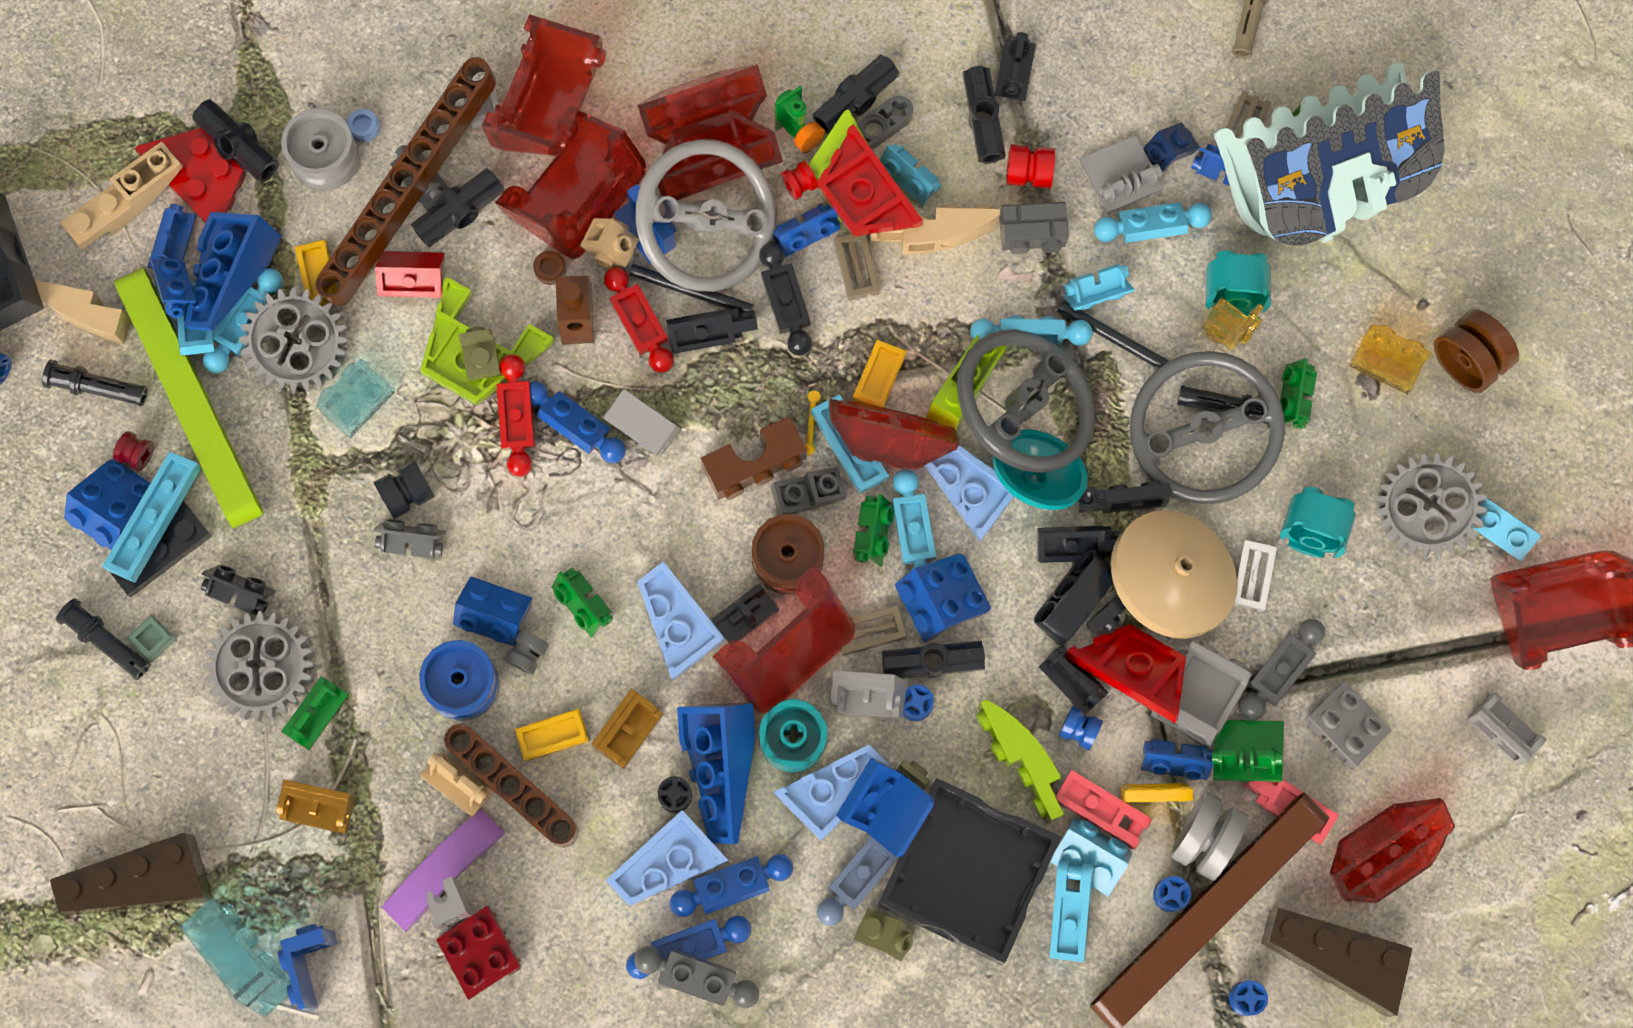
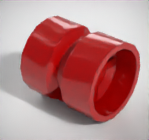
(1030, 166)

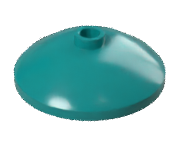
(1042, 489)

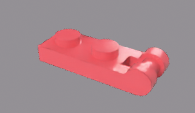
(1101, 809)

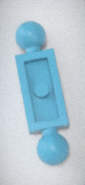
(1152, 222)
(229, 329)
(1055, 330)
(912, 521)

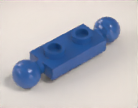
(576, 423)
(731, 885)
(700, 941)

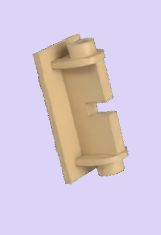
(456, 783)

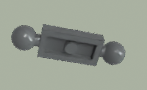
(1281, 669)
(696, 976)

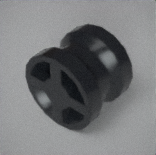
(674, 788)

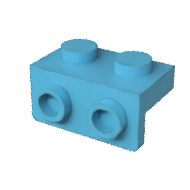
(1086, 845)

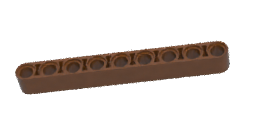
(406, 197)
(1209, 912)

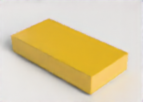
(311, 261)
(879, 374)
(551, 735)
(1156, 792)

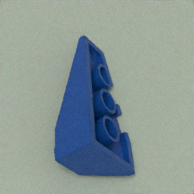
(231, 259)
(720, 753)

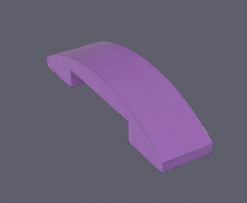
(447, 860)

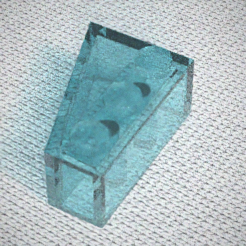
(236, 957)

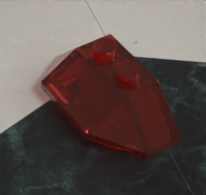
(701, 98)
(707, 170)
(890, 434)
(1390, 849)

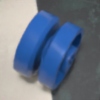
(458, 661)

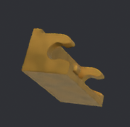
(627, 729)
(315, 806)

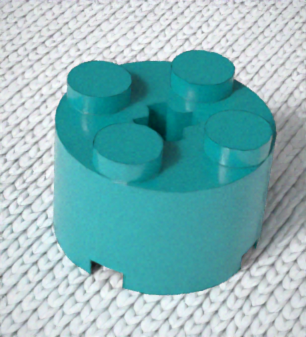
(1239, 280)
(1318, 523)
(779, 722)

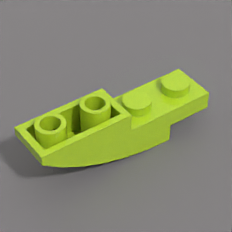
(1017, 745)

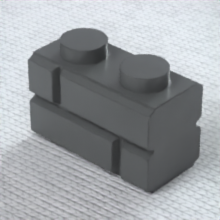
(1033, 227)

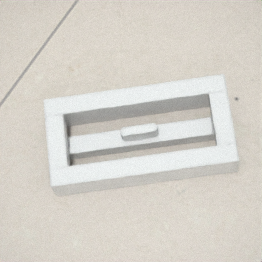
(1258, 548)

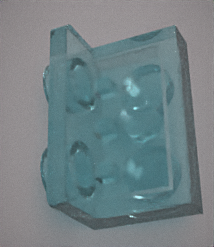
(354, 397)

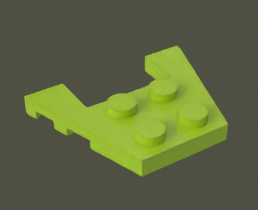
(444, 354)

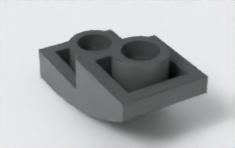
(808, 492)

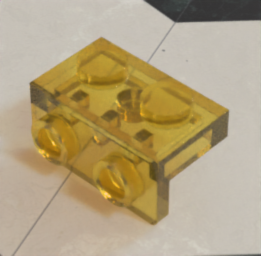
(1230, 325)
(1390, 358)

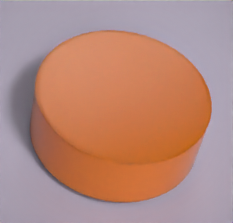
(809, 137)

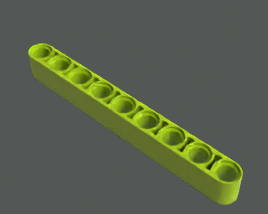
(189, 399)

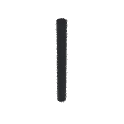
(712, 297)
(1114, 336)

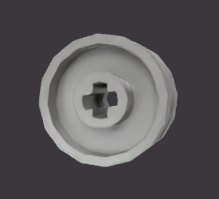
(320, 149)
(1213, 838)

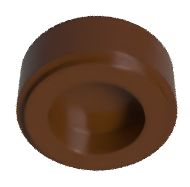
(549, 266)

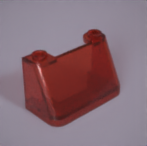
(546, 89)
(577, 186)
(1565, 605)
(794, 652)

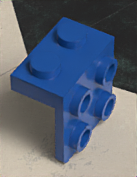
(105, 502)
(942, 595)
(886, 806)
(292, 958)

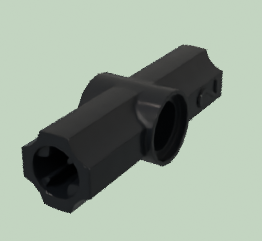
(857, 92)
(981, 98)
(235, 140)
(457, 207)
(955, 659)

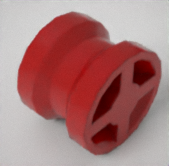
(799, 180)

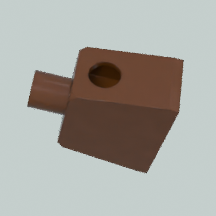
(575, 306)

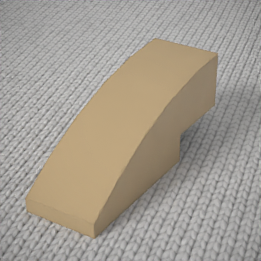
(85, 311)

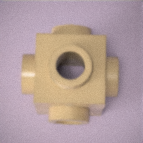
(610, 242)

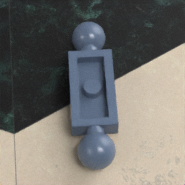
(855, 881)

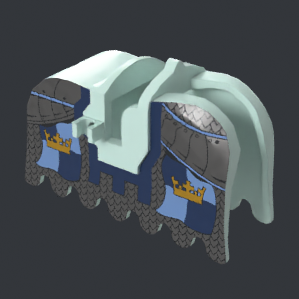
(1337, 158)

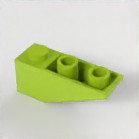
(945, 406)

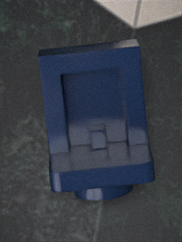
(1170, 145)

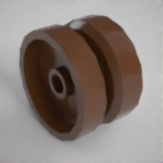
(1476, 350)
(785, 535)

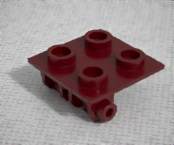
(479, 952)

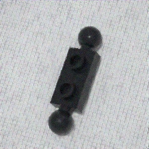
(785, 298)

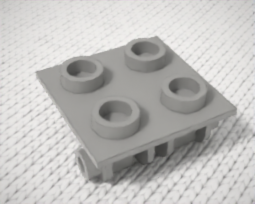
(1122, 174)
(1348, 725)

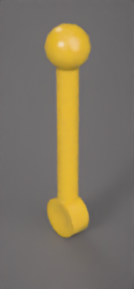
(813, 398)

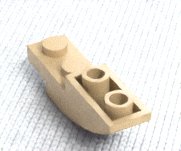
(125, 199)
(949, 229)

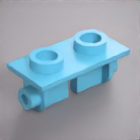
(916, 182)
(1084, 292)
(1507, 531)

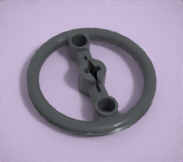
(1266, 398)
(1006, 428)

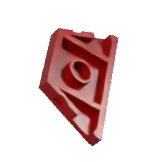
(206, 178)
(864, 190)
(1136, 667)

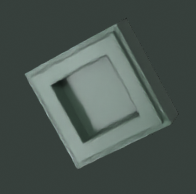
(151, 638)

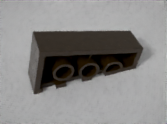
(142, 878)
(1351, 960)

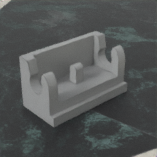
(641, 423)
(868, 694)
(1506, 730)
(449, 909)

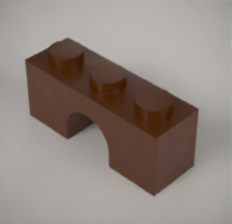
(731, 474)

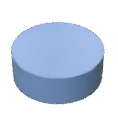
(363, 125)

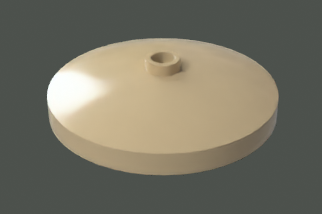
(1174, 574)

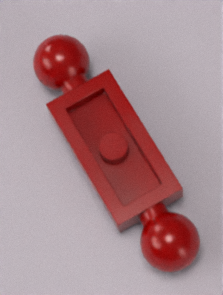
(638, 320)
(515, 415)

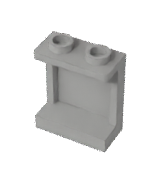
(1208, 693)

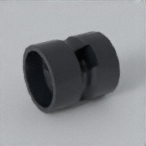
(404, 489)

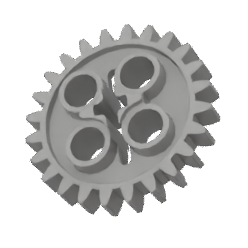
(320, 354)
(1450, 483)
(229, 668)

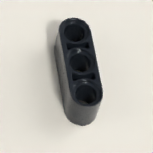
(1075, 597)

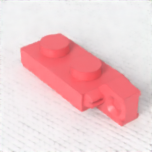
(1278, 795)

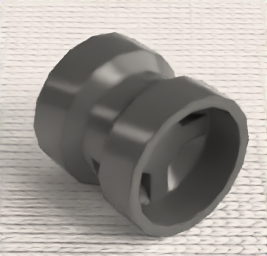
(526, 652)

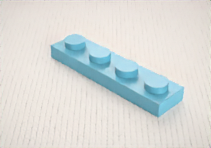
(152, 517)

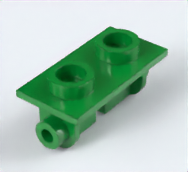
(790, 111)
(1297, 380)
(874, 544)
(588, 614)
(315, 713)

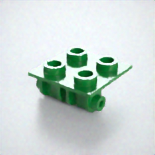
(1249, 751)

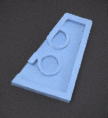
(971, 489)
(678, 621)
(820, 794)
(665, 861)

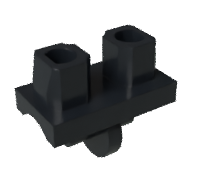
(745, 614)

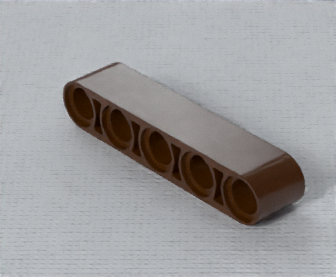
(499, 774)

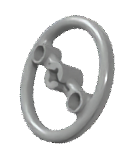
(648, 212)

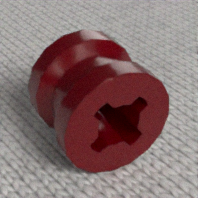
(133, 451)

